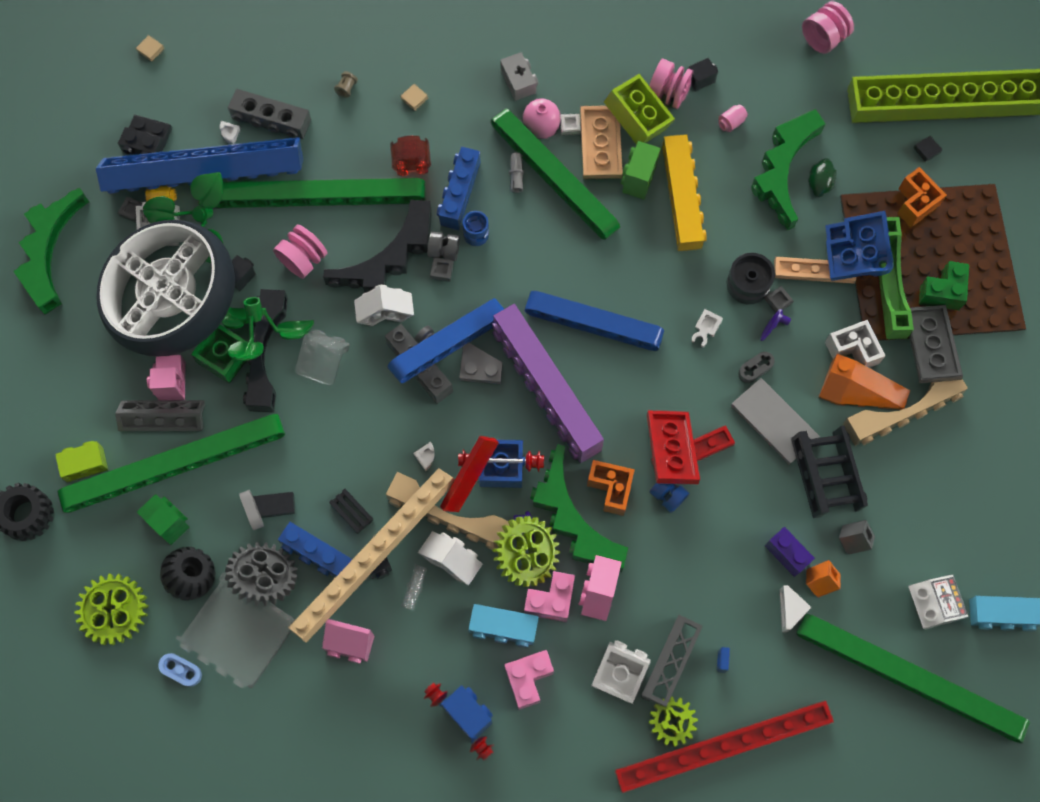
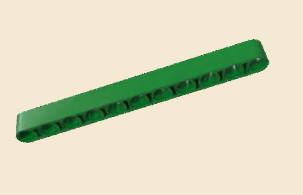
(322, 192)
(170, 463)
(913, 678)

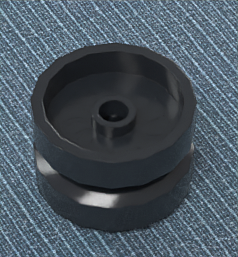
(750, 278)

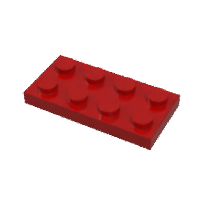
(672, 447)

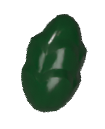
(822, 177)

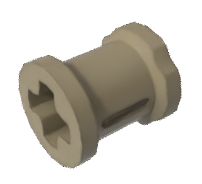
(345, 84)

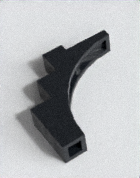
(393, 259)

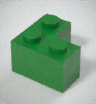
(947, 290)
(164, 518)

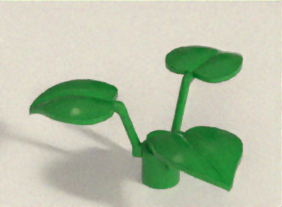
(205, 188)
(252, 313)

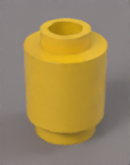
(161, 191)

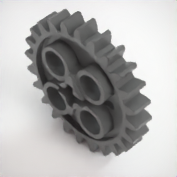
(261, 574)

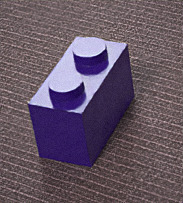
(789, 551)

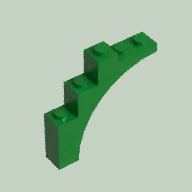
(774, 183)
(39, 247)
(567, 521)

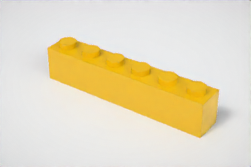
(683, 193)

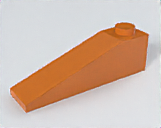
(859, 385)

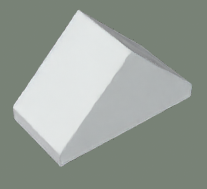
(792, 608)

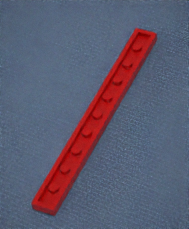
(723, 746)

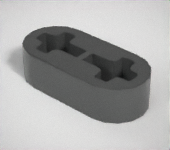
(753, 363)

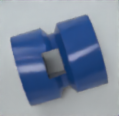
(475, 228)
(662, 491)

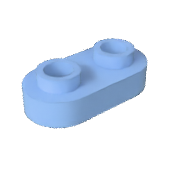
(181, 670)

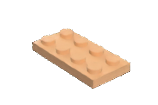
(600, 143)

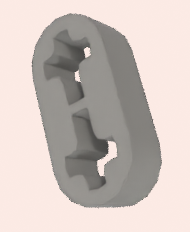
(251, 510)

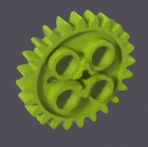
(509, 556)
(91, 612)

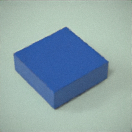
(723, 659)

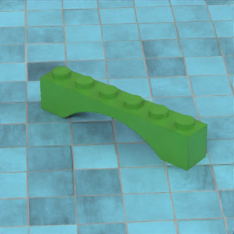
(895, 307)

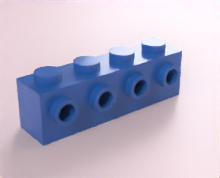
(459, 188)
(313, 550)

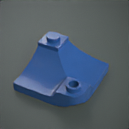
(859, 246)

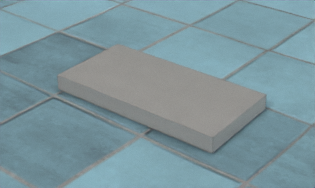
(771, 418)

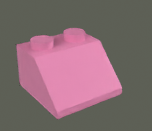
(347, 641)

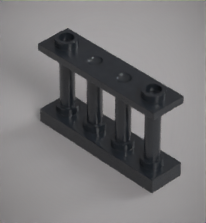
(814, 483)

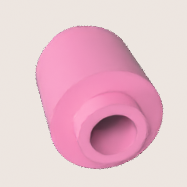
(732, 118)

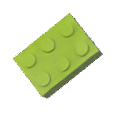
(639, 109)

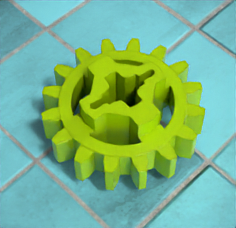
(678, 730)

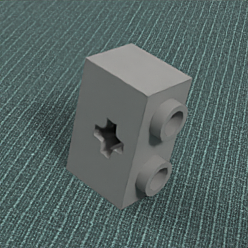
(518, 76)

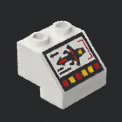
(938, 601)

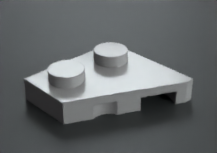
(479, 366)

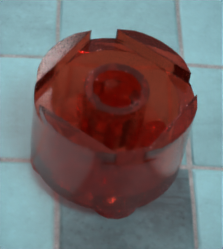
(410, 155)

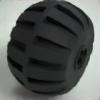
(196, 565)

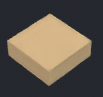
(150, 48)
(414, 97)

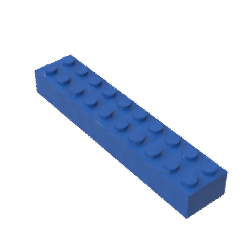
(184, 165)

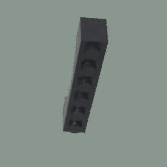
(260, 392)

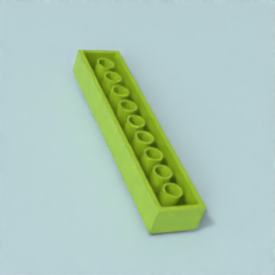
(944, 95)

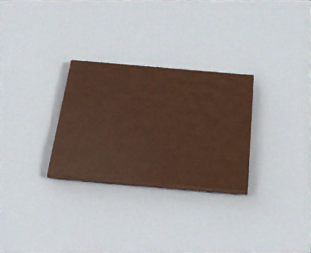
(961, 230)

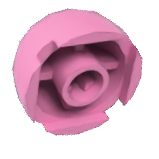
(542, 118)

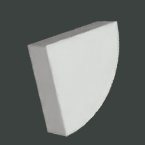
(229, 132)
(425, 456)

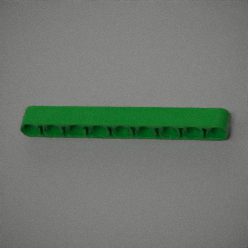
(555, 174)

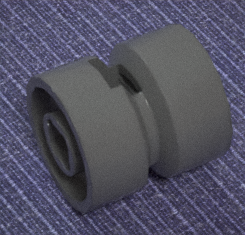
(443, 246)

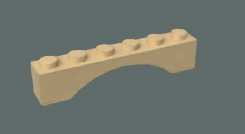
(868, 424)
(475, 529)

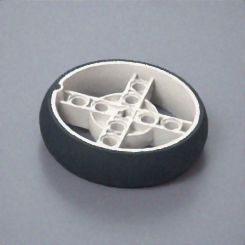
(165, 288)

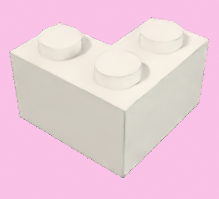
(383, 304)
(859, 341)
(451, 556)

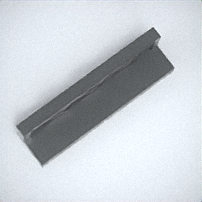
(160, 416)
(664, 656)

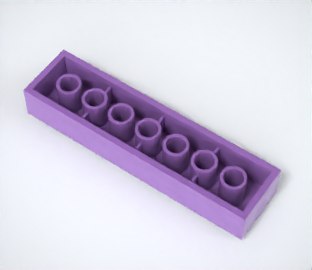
(547, 384)

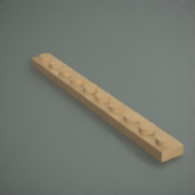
(371, 555)

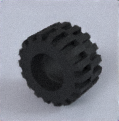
(37, 519)

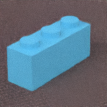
(1005, 612)
(503, 625)

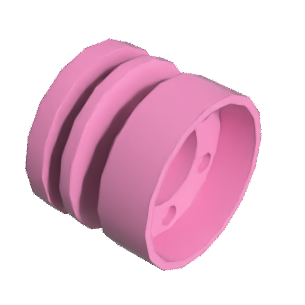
(827, 27)
(671, 84)
(303, 247)

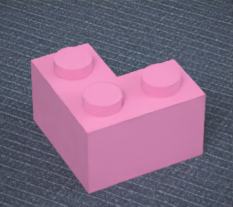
(168, 378)
(600, 589)
(553, 604)
(523, 674)

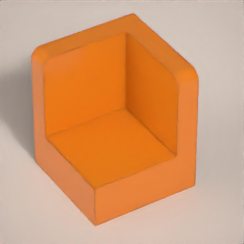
(823, 578)

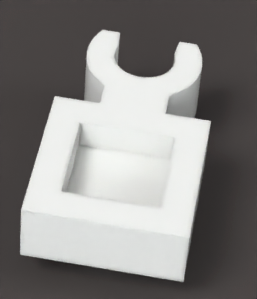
(708, 325)

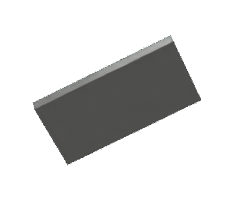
(934, 345)

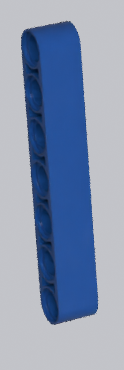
(594, 320)
(444, 342)

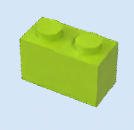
(81, 461)

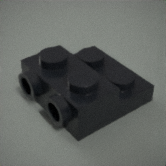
(144, 136)

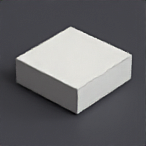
(570, 124)

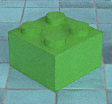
(640, 169)

